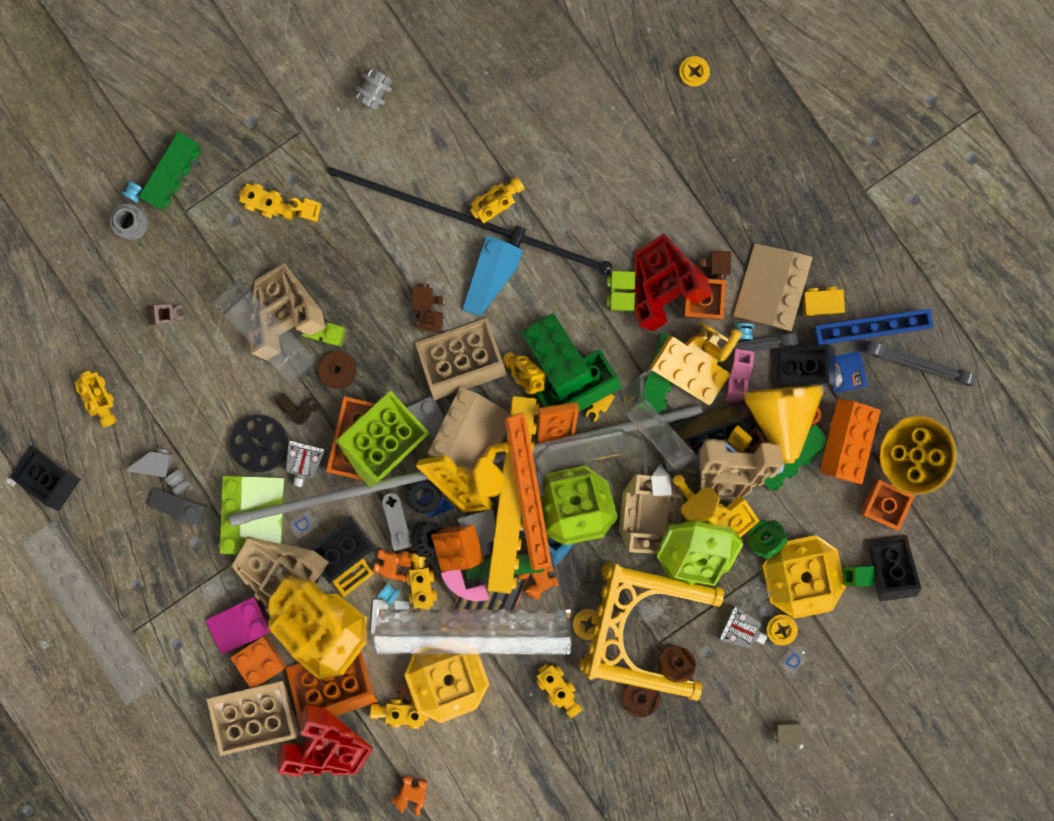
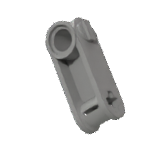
(397, 523)

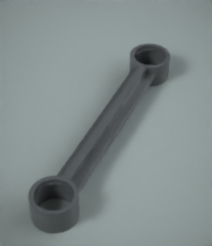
(766, 343)
(959, 376)

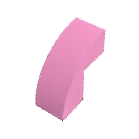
(740, 373)
(456, 583)

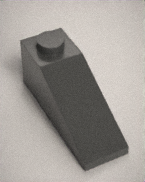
(178, 506)

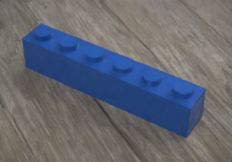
(872, 327)

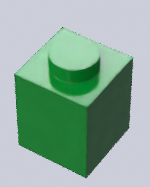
(858, 576)

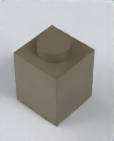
(787, 733)

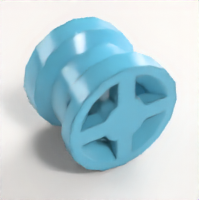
(132, 191)
(746, 332)
(389, 594)

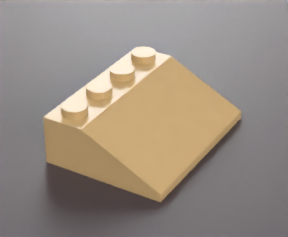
(772, 287)
(460, 358)
(469, 429)
(252, 718)

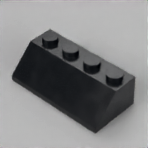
(715, 425)

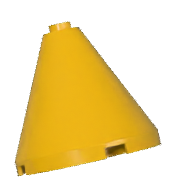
(785, 415)

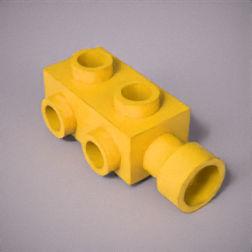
(260, 200)
(495, 203)
(525, 372)
(95, 397)
(423, 587)
(556, 686)
(404, 710)

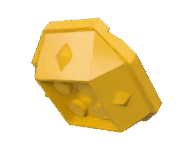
(784, 573)
(304, 618)
(346, 648)
(441, 701)

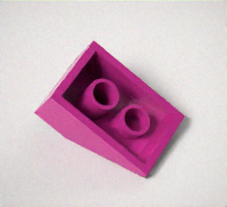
(239, 625)

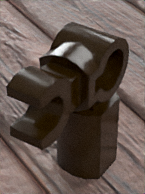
(298, 416)

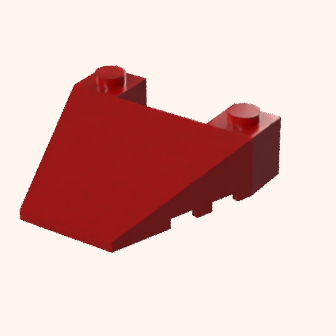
(661, 276)
(327, 748)

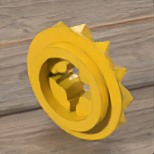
(694, 62)
(579, 627)
(790, 632)

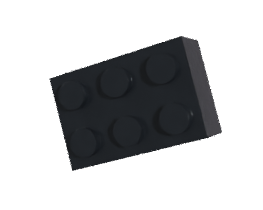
(343, 548)

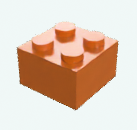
(710, 308)
(886, 505)
(457, 548)
(259, 662)

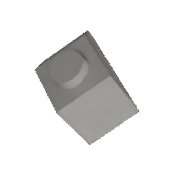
(154, 463)

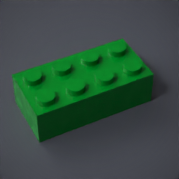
(557, 355)
(604, 384)

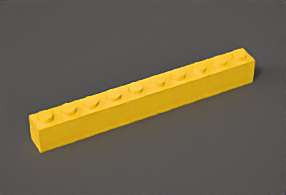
(509, 512)

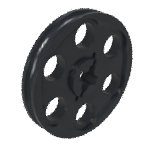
(268, 442)

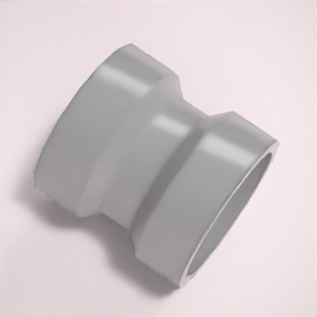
(178, 482)

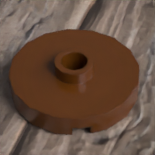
(346, 375)
(682, 658)
(640, 708)

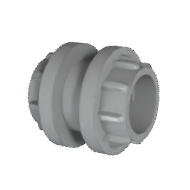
(373, 88)
(118, 219)

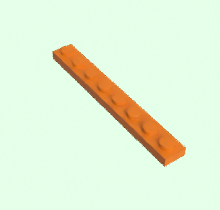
(528, 491)

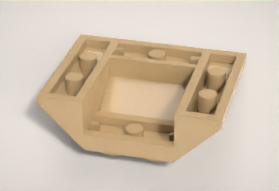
(646, 516)

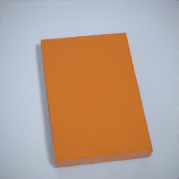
(556, 422)

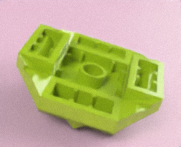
(579, 522)
(698, 552)

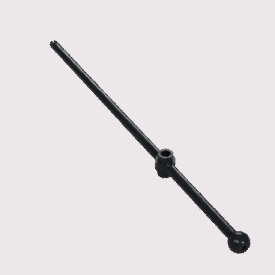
(516, 236)

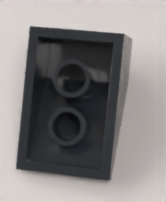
(804, 366)
(45, 478)
(894, 568)

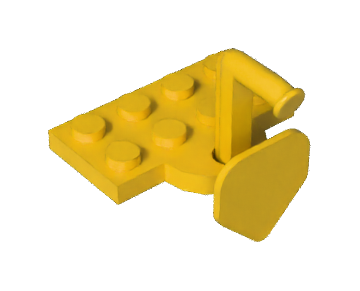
(695, 363)
(464, 486)
(706, 508)

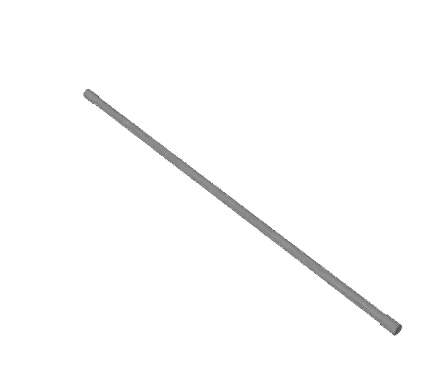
(247, 516)

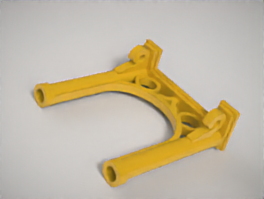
(655, 584)

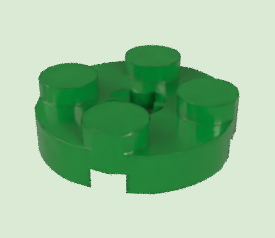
(771, 546)

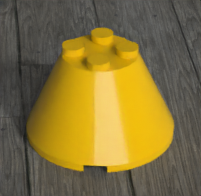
(918, 455)

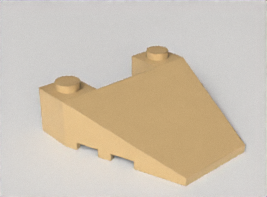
(288, 302)
(737, 473)
(268, 563)

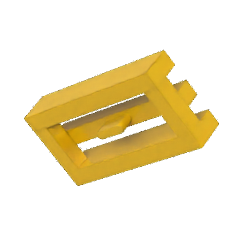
(366, 567)

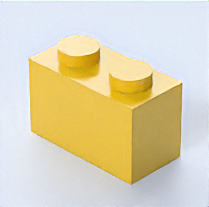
(823, 302)

